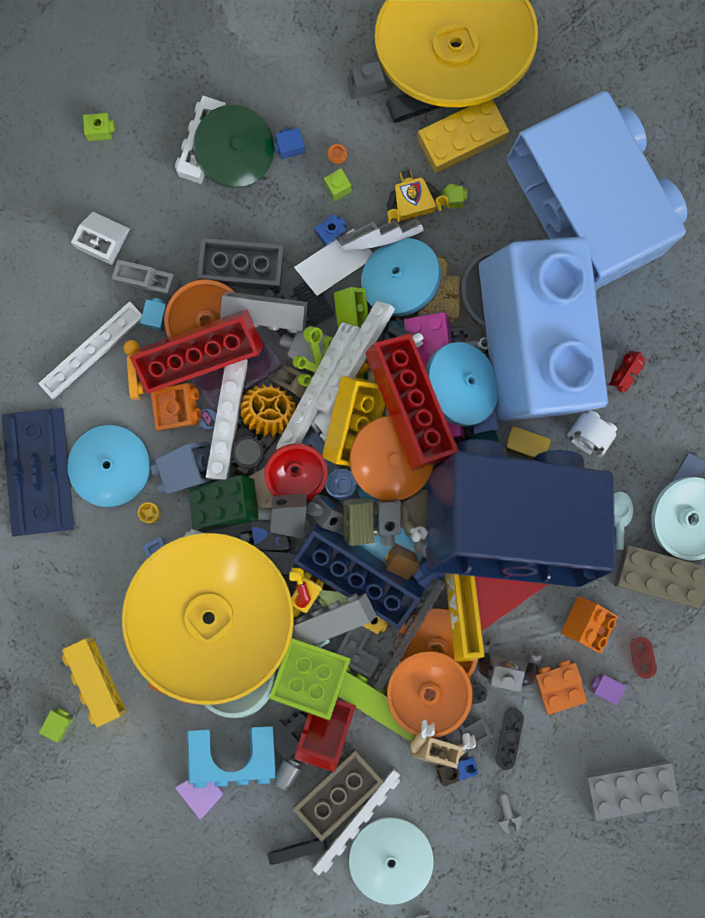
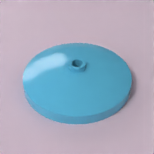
(402, 276)
(463, 383)
(127, 471)

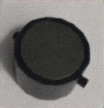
(248, 452)

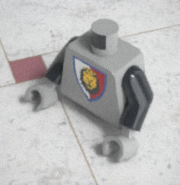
(507, 672)

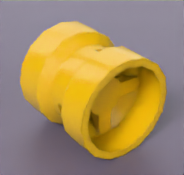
(146, 513)

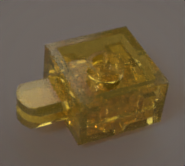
(446, 297)

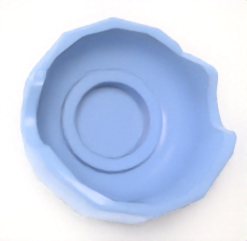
(341, 484)

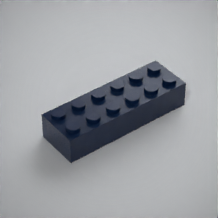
(357, 571)

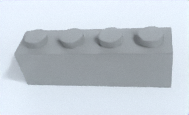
(267, 311)
(334, 620)

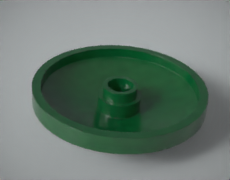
(233, 146)

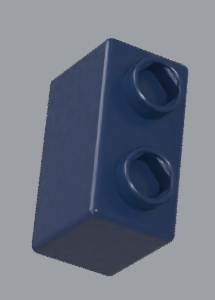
(520, 516)

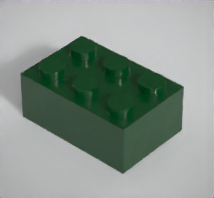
(223, 504)

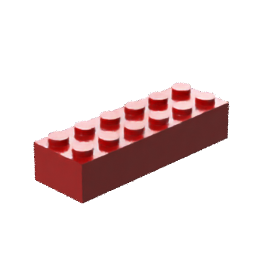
(197, 351)
(411, 401)

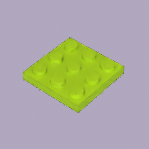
(310, 679)

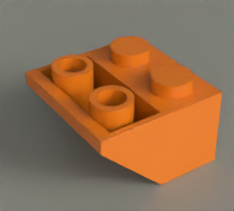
(589, 624)

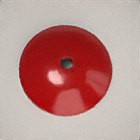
(308, 477)

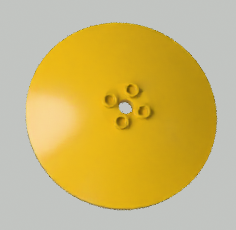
(493, 56)
(167, 626)

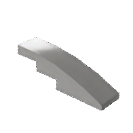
(374, 236)

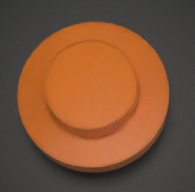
(337, 153)

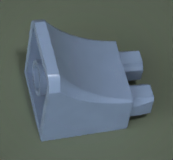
(183, 468)

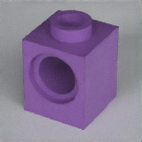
(607, 688)

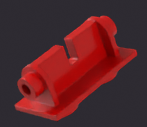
(630, 363)

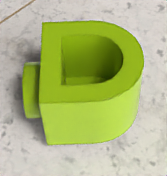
(456, 196)

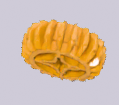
(266, 403)

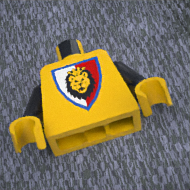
(413, 198)

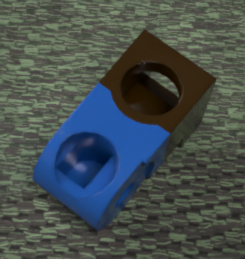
(465, 769)

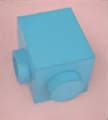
(154, 314)

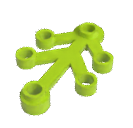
(313, 336)

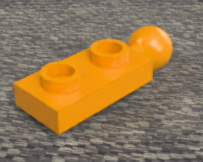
(135, 386)

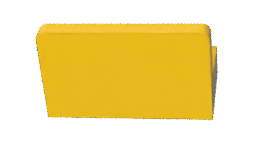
(526, 443)

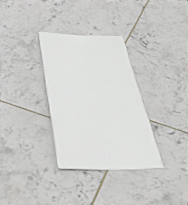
(331, 265)

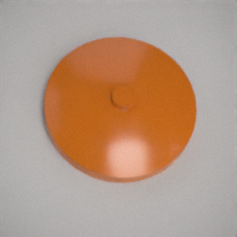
(194, 306)
(381, 464)
(435, 636)
(429, 689)

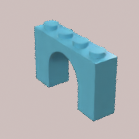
(203, 769)

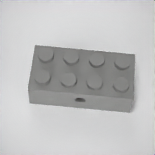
(631, 790)

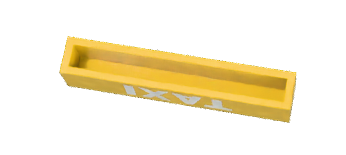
(464, 617)

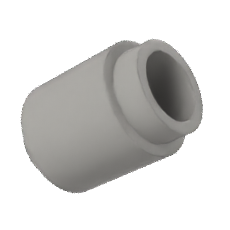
(287, 774)

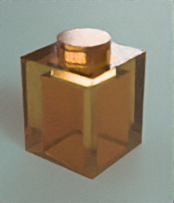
(401, 561)

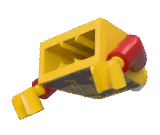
(305, 591)

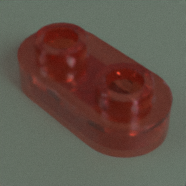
(642, 657)

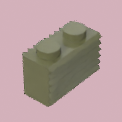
(359, 521)

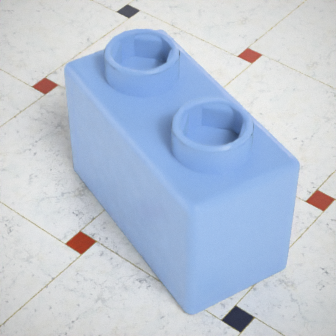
(593, 182)
(543, 328)

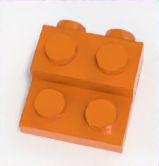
(176, 407)
(560, 687)

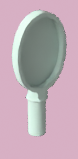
(622, 516)

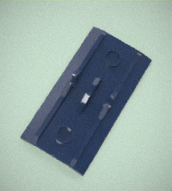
(37, 472)

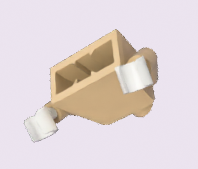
(437, 751)

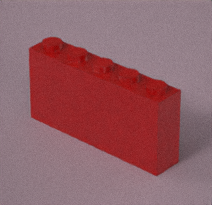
(501, 596)

